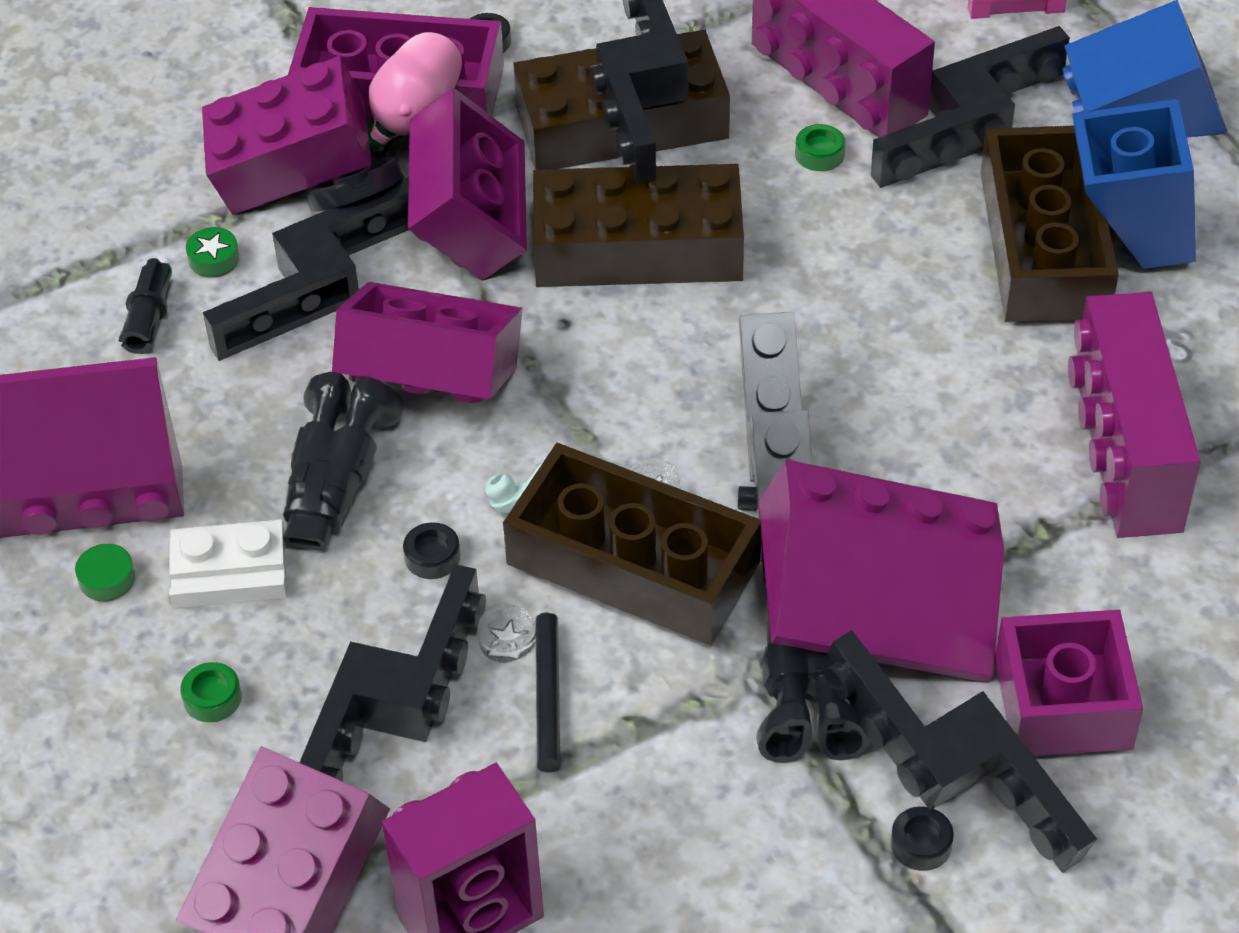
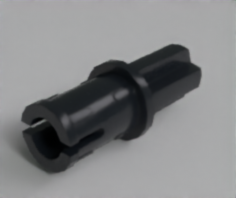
(146, 307)

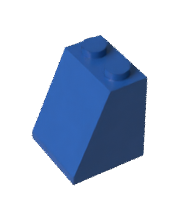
(1145, 63)
(1141, 178)

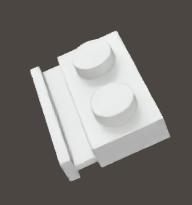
(227, 563)

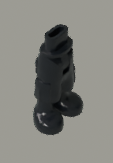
(333, 463)
(787, 729)

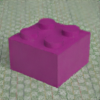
(1069, 682)

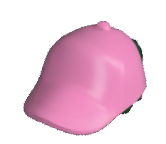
(409, 83)

